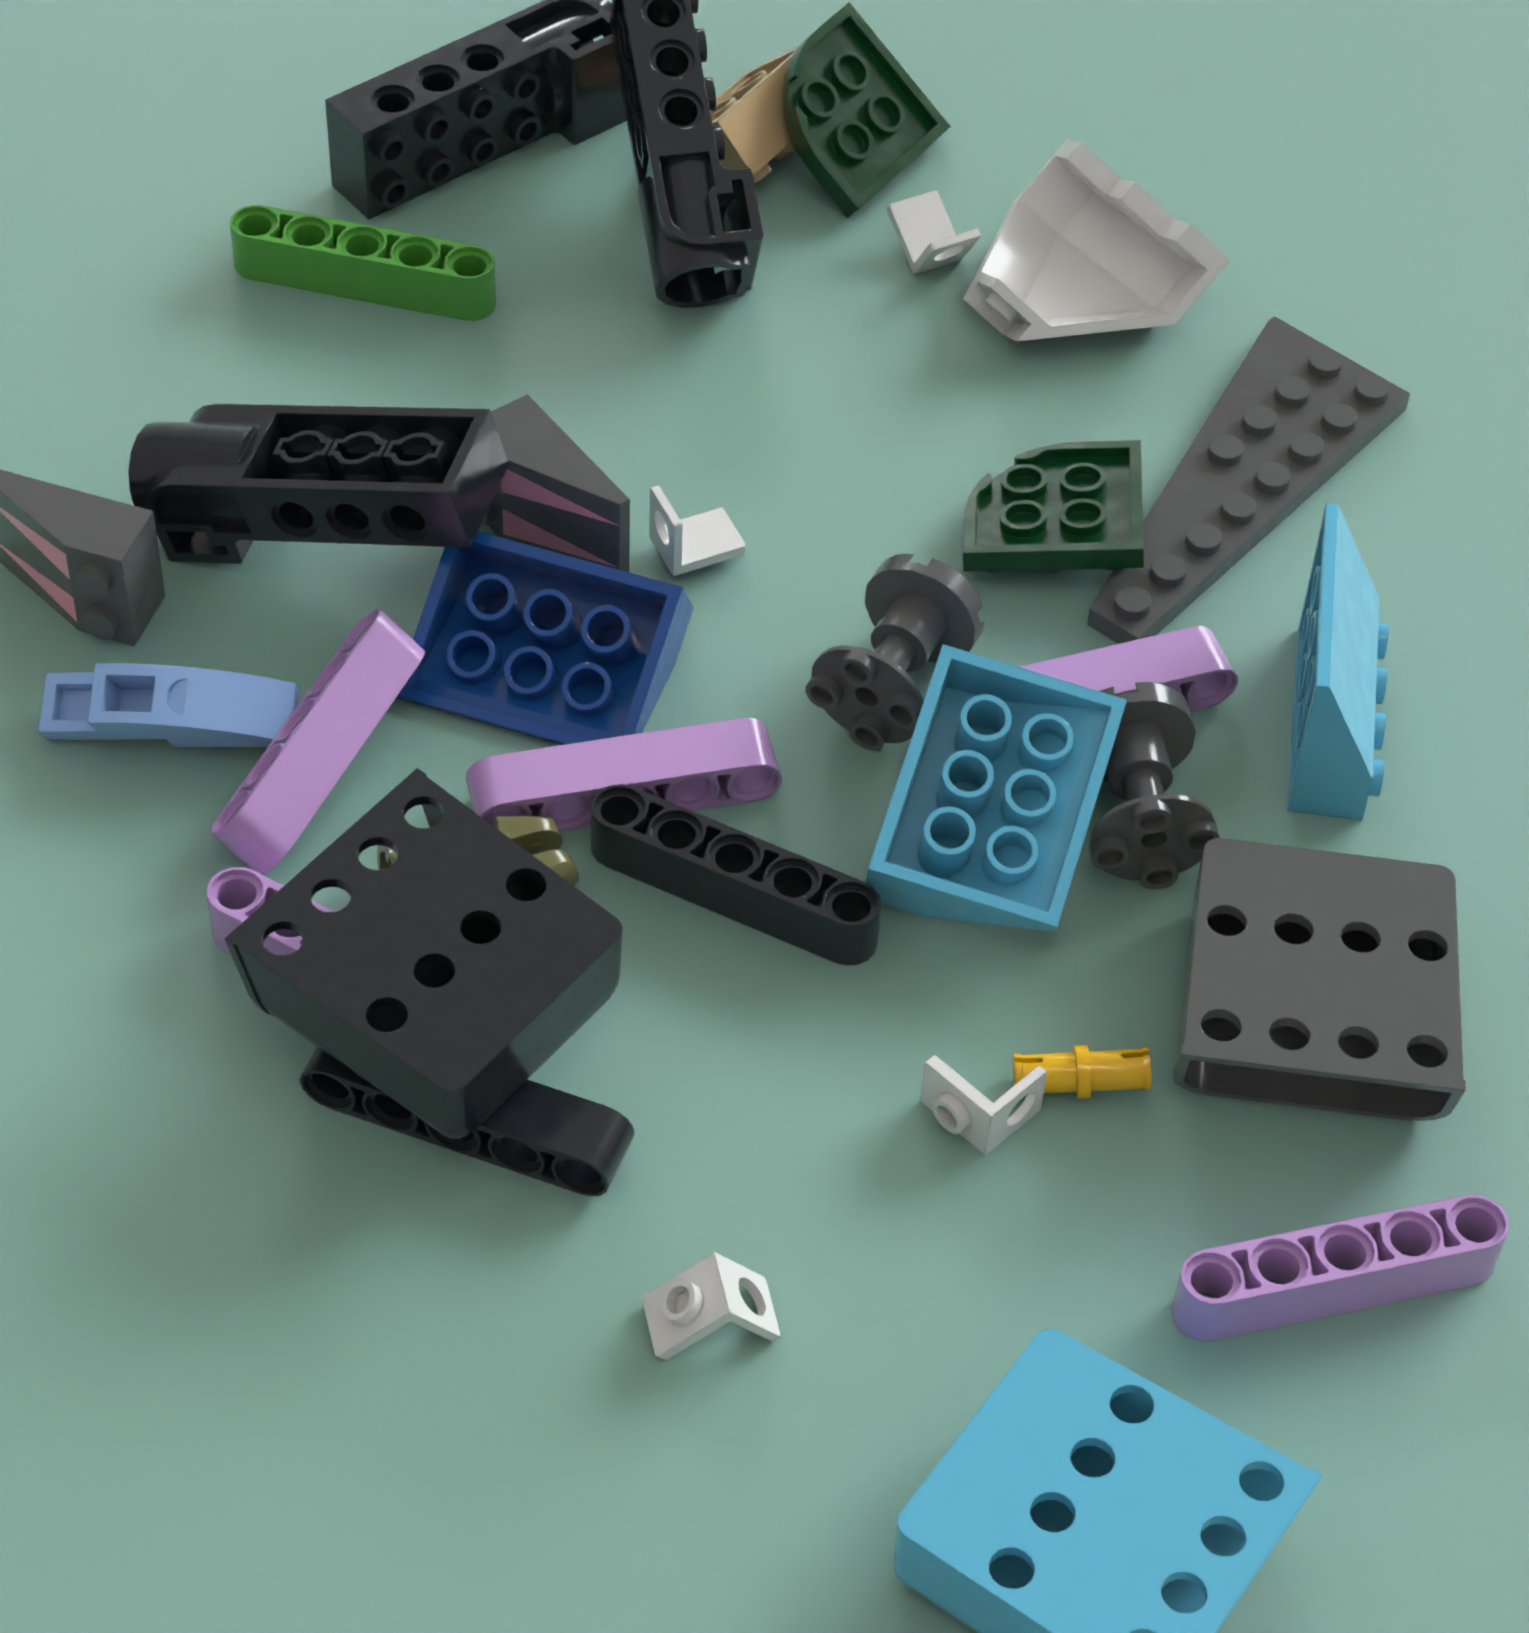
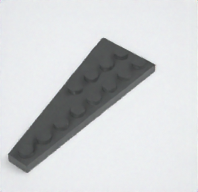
(1263, 451)

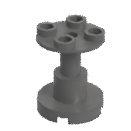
(913, 616)
(1152, 831)

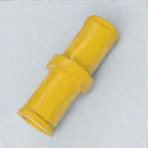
(1088, 1070)

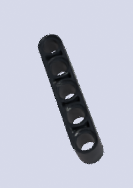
(735, 874)
(531, 1133)

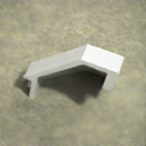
(1089, 256)

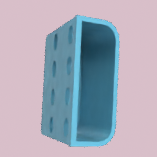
(1094, 1505)

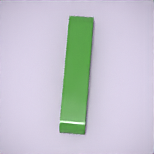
(363, 262)

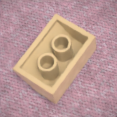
(755, 118)

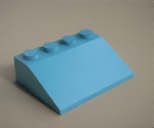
(1337, 681)
(994, 794)

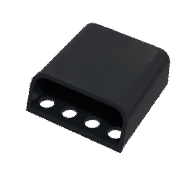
(442, 968)

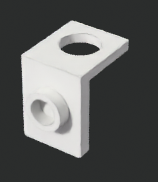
(928, 233)
(694, 540)
(970, 1113)
(704, 1301)

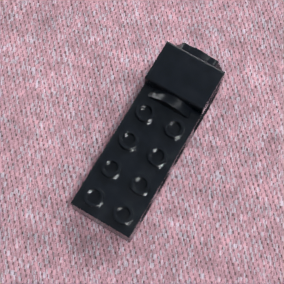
(475, 103)
(682, 188)
(316, 477)

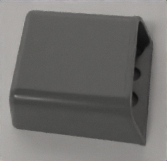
(1323, 982)

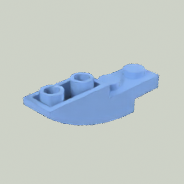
(166, 703)

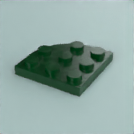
(855, 110)
(1059, 511)

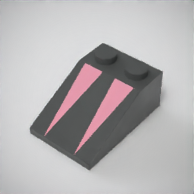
(556, 492)
(82, 555)

